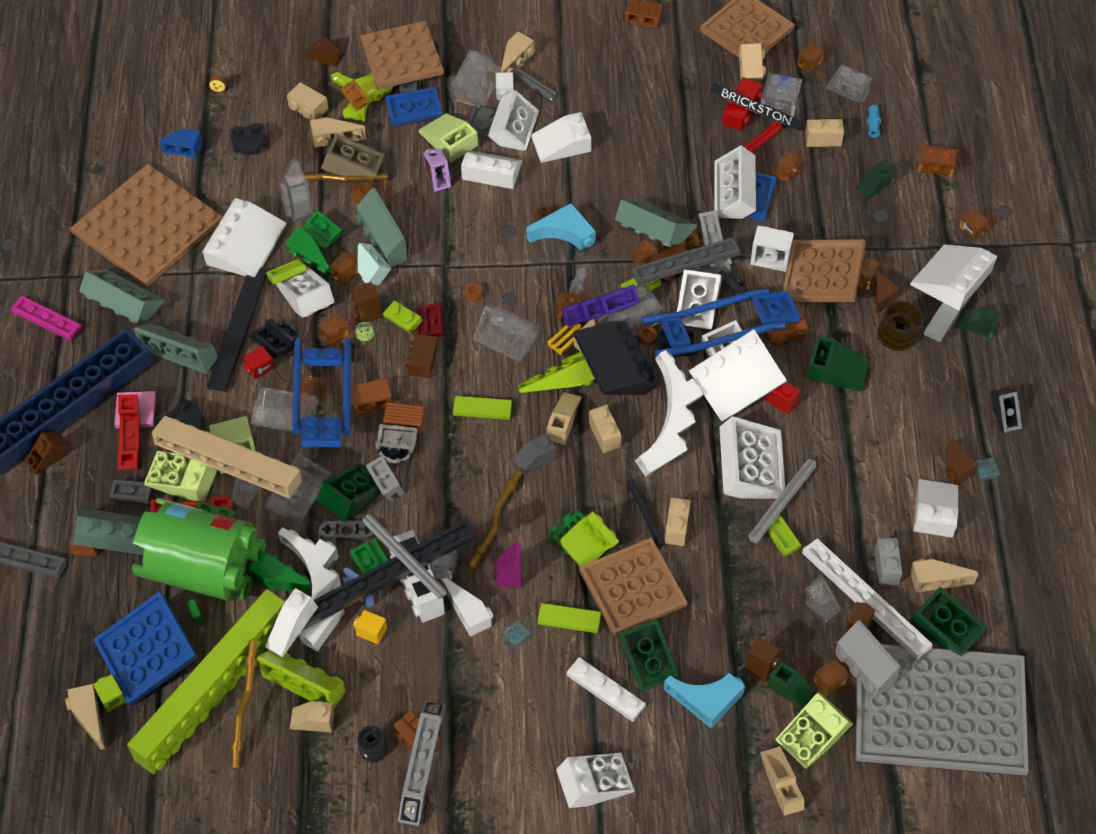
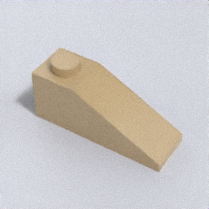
(932, 574)
(85, 708)

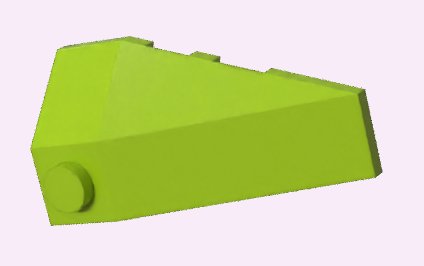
(571, 373)

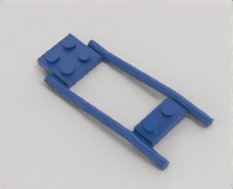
(772, 309)
(321, 430)

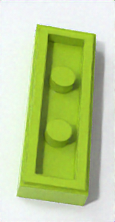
(482, 407)
(569, 618)

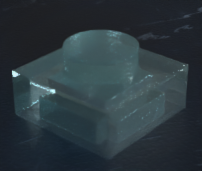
(987, 469)
(516, 634)

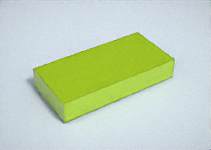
(286, 271)
(783, 537)

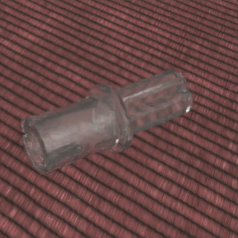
(578, 282)

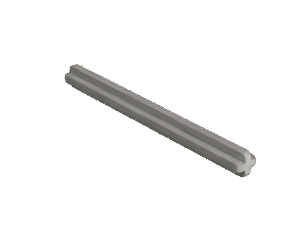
(782, 500)
(405, 557)

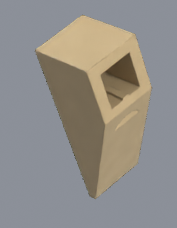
(517, 51)
(326, 128)
(563, 418)

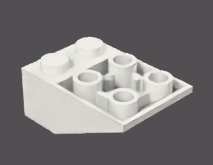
(594, 779)

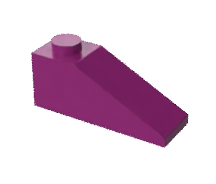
(509, 568)

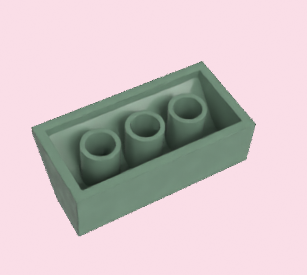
(654, 222)
(381, 229)
(120, 295)
(177, 347)
(106, 530)

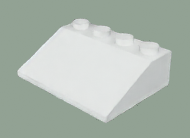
(243, 239)
(955, 274)
(738, 375)
(751, 460)

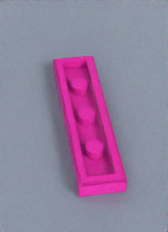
(46, 318)

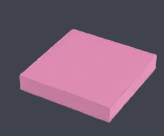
(147, 406)

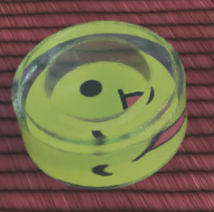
(364, 331)

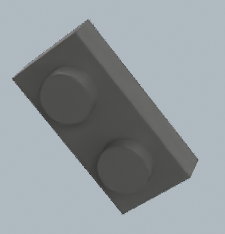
(130, 492)

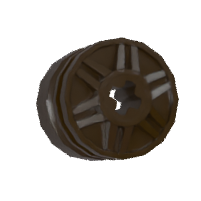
(900, 325)

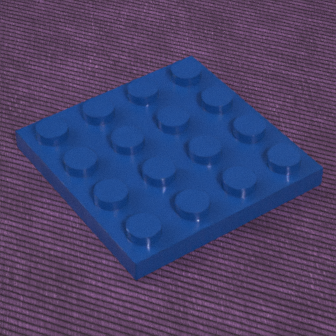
(145, 648)

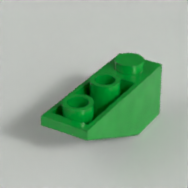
(305, 246)
(276, 575)

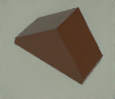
(324, 52)
(884, 292)

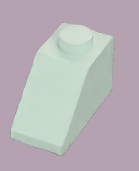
(371, 264)

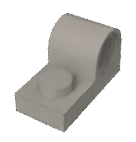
(709, 227)

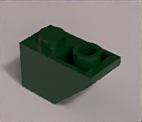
(790, 685)

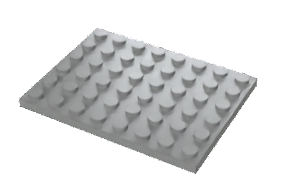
(947, 713)

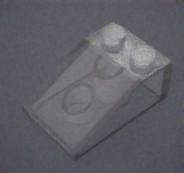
(632, 315)

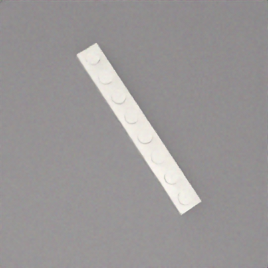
(861, 592)

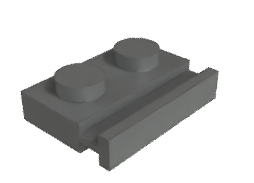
(481, 120)

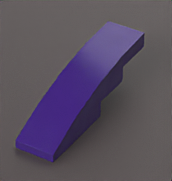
(600, 305)

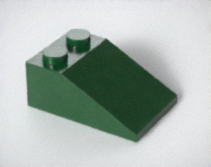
(348, 492)
(948, 622)
(647, 654)

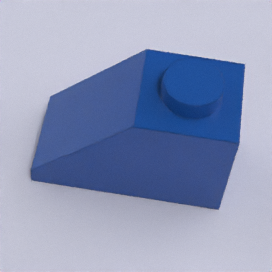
(182, 143)

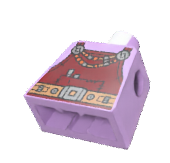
(435, 161)

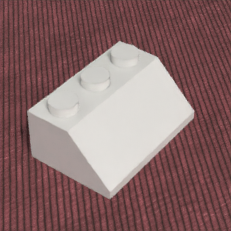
(513, 121)
(490, 169)

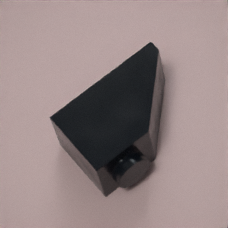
(1006, 409)

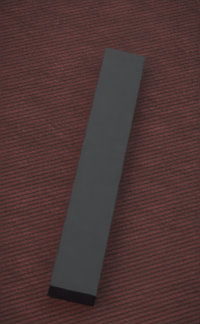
(236, 331)

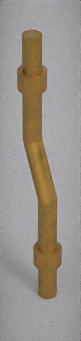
(332, 177)
(481, 550)
(237, 744)

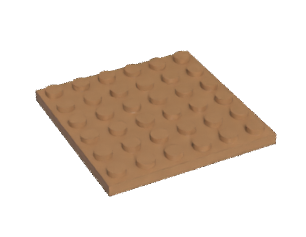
(146, 225)

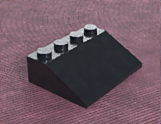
(615, 359)

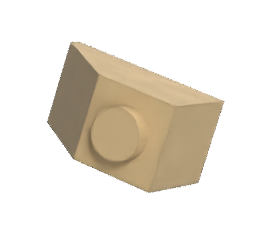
(313, 717)

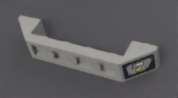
(420, 763)

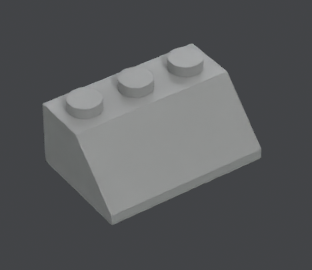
(867, 659)

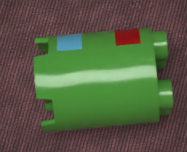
(197, 550)

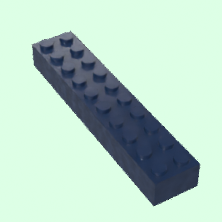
(71, 395)

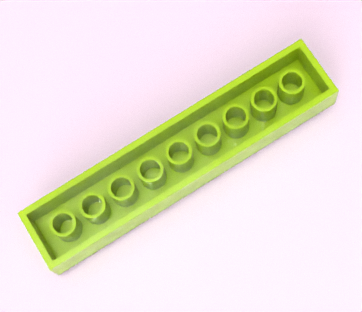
(204, 686)

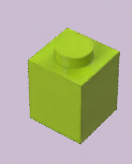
(109, 692)

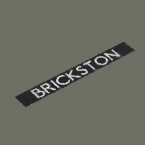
(756, 106)

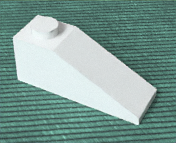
(469, 608)
(290, 622)

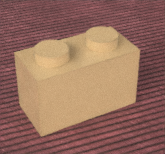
(751, 61)
(307, 101)
(824, 133)
(605, 429)
(677, 521)

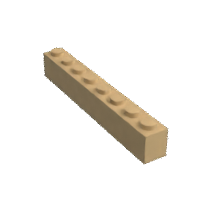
(227, 456)

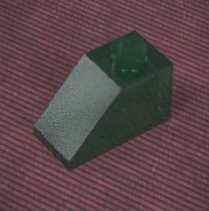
(878, 179)
(979, 321)

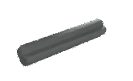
(535, 84)

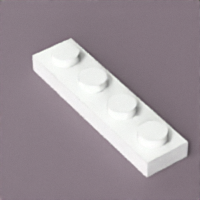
(606, 689)

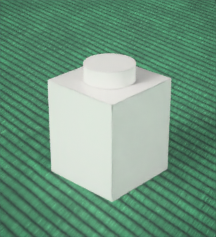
(504, 84)

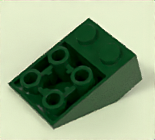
(837, 364)

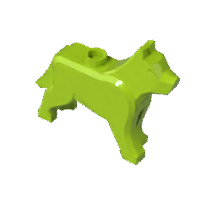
(368, 86)

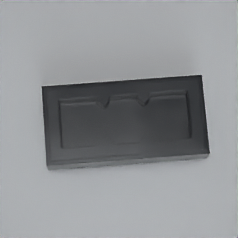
(734, 282)

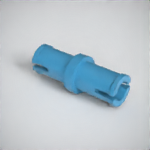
(874, 121)

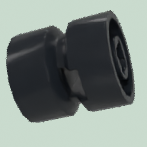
(372, 744)

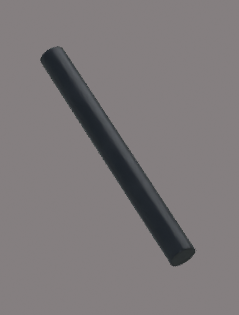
(645, 512)

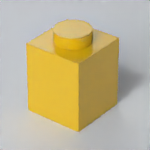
(370, 626)

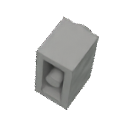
(888, 561)

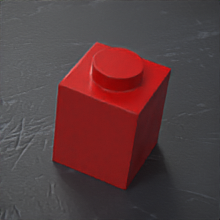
(258, 363)

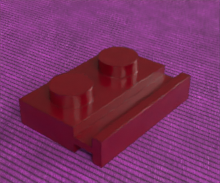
(432, 320)

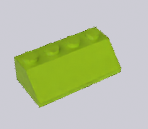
(300, 678)

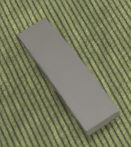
(943, 321)

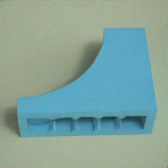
(564, 225)
(707, 701)

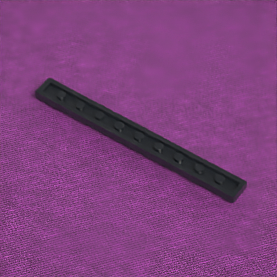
(390, 572)

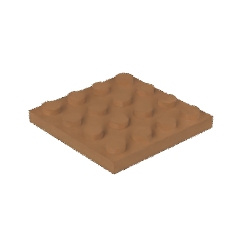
(746, 24)
(401, 55)
(824, 270)
(633, 586)

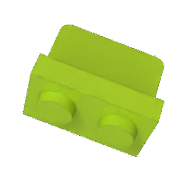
(588, 539)

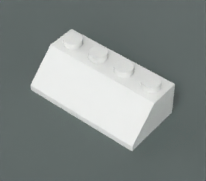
(735, 184)

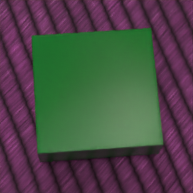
(195, 612)

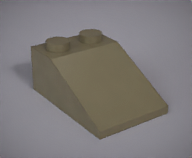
(351, 158)

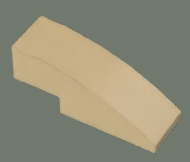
(782, 781)

